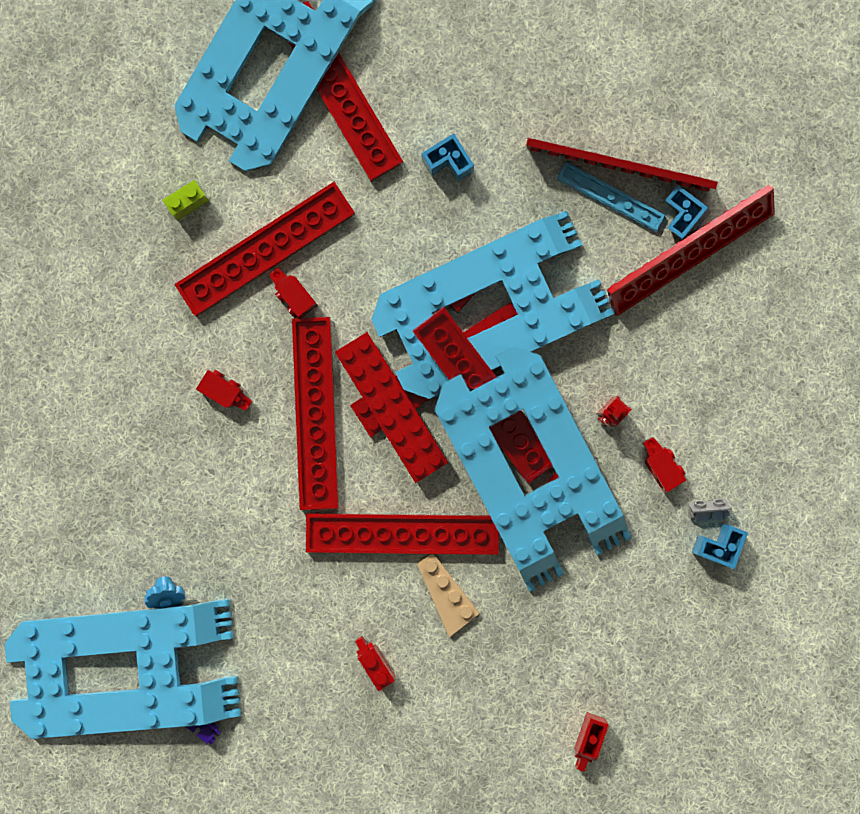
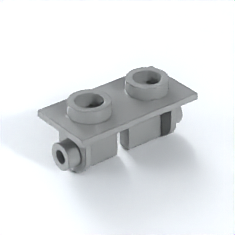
(718, 508)

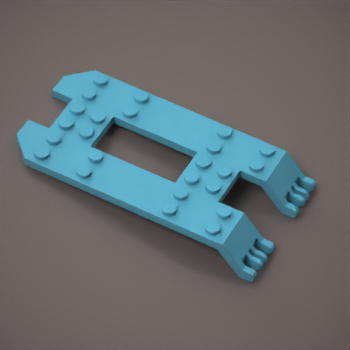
(263, 132)
(509, 260)
(579, 483)
(154, 637)

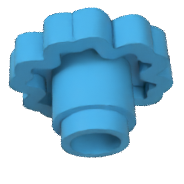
(164, 594)

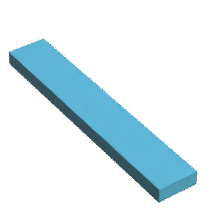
(611, 197)

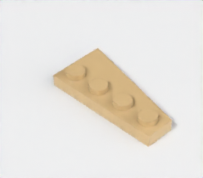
(448, 597)

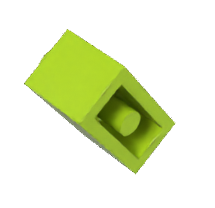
(185, 200)

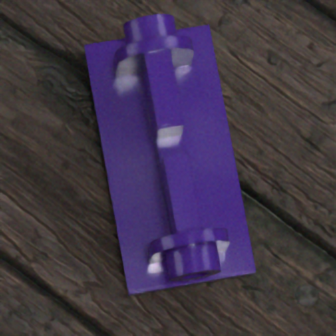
(206, 733)

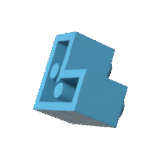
(451, 154)
(690, 210)
(725, 549)

